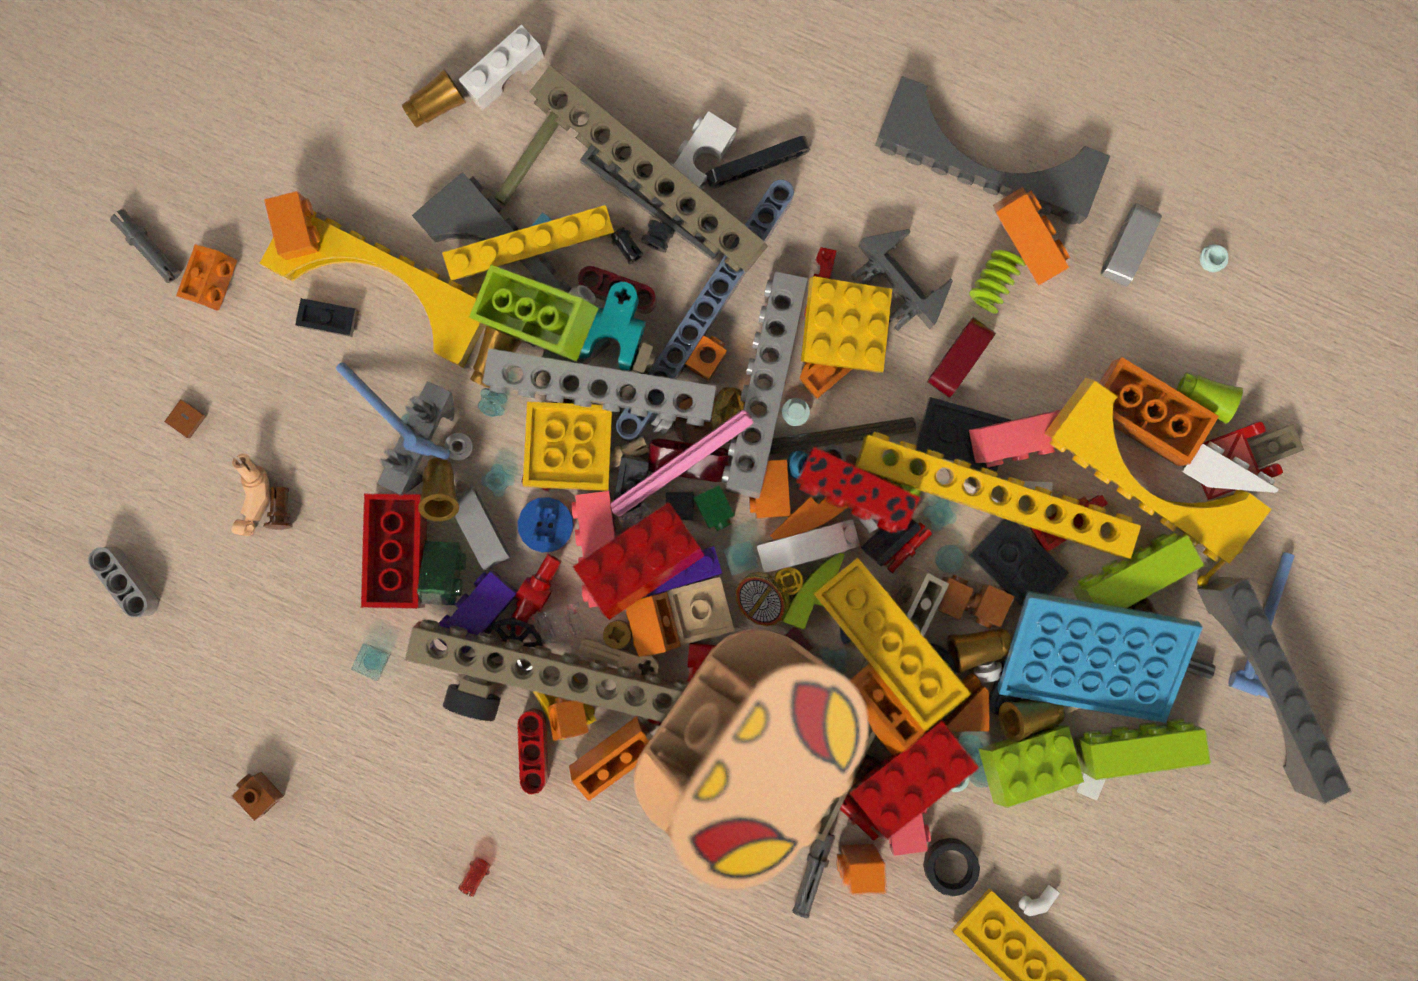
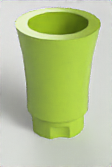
(1212, 395)

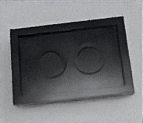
(947, 429)
(1017, 561)

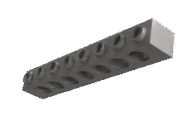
(782, 288)
(501, 362)

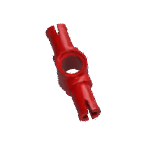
(535, 591)

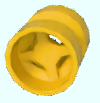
(790, 579)

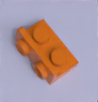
(206, 277)

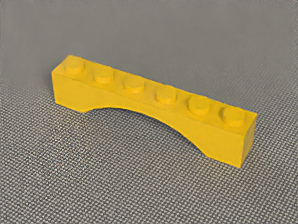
(528, 242)

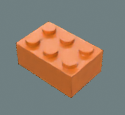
(1032, 235)

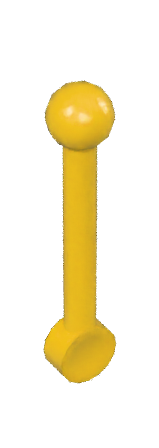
(1203, 579)

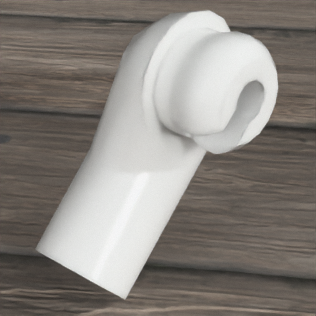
(1039, 905)

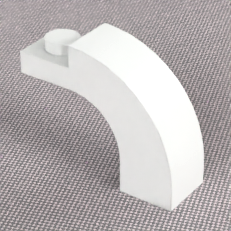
(808, 546)

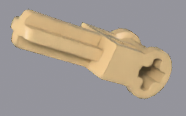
(616, 656)

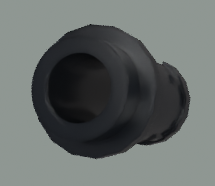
(626, 245)

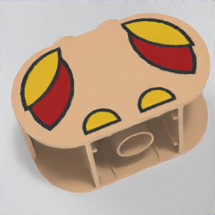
(751, 758)

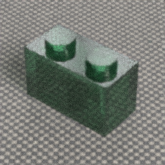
(441, 573)

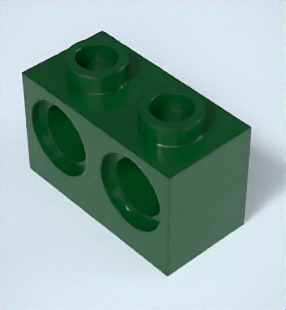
(715, 508)

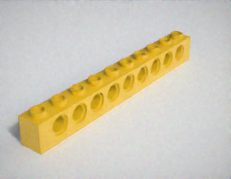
(1122, 531)

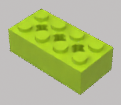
(534, 312)
(1142, 575)
(1142, 749)

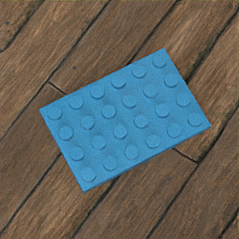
(1098, 657)

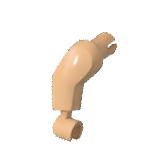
(257, 490)

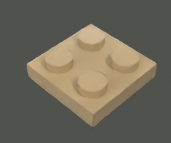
(700, 610)

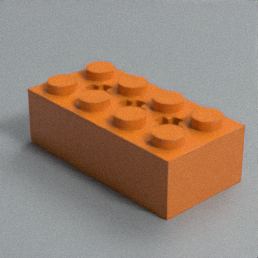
(1167, 406)

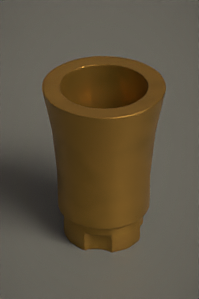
(433, 100)
(493, 340)
(438, 491)
(978, 648)
(1028, 717)

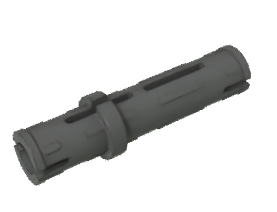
(138, 237)
(816, 863)

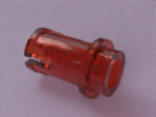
(474, 876)

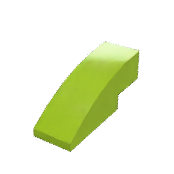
(803, 601)

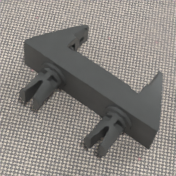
(915, 304)
(424, 418)

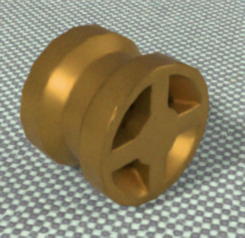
(621, 628)

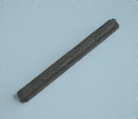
(841, 435)

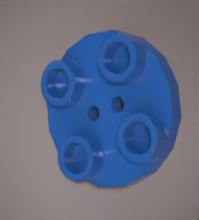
(546, 511)

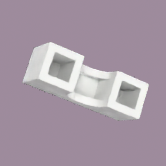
(512, 55)
(710, 136)

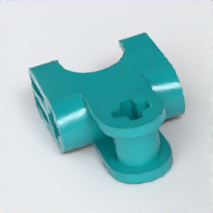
(618, 323)

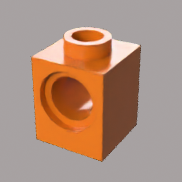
(706, 370)
(567, 719)

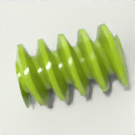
(994, 279)

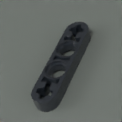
(757, 162)

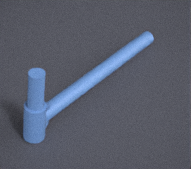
(411, 440)
(1246, 679)

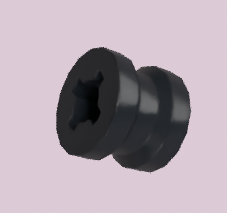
(657, 236)

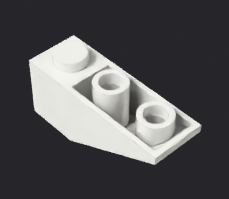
(1220, 472)

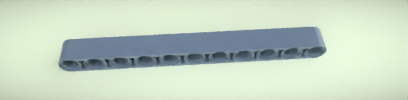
(708, 296)

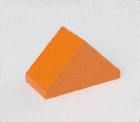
(972, 715)

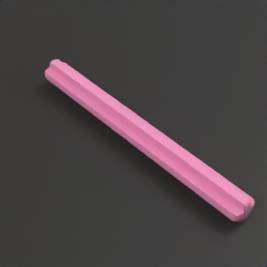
(681, 463)

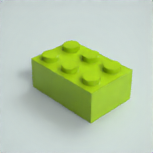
(1031, 766)

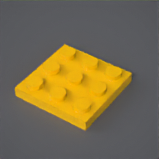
(846, 324)
(567, 446)

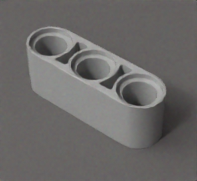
(1131, 244)
(480, 530)
(111, 576)

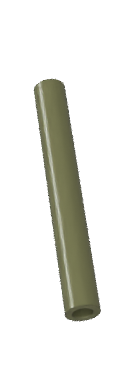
(527, 159)

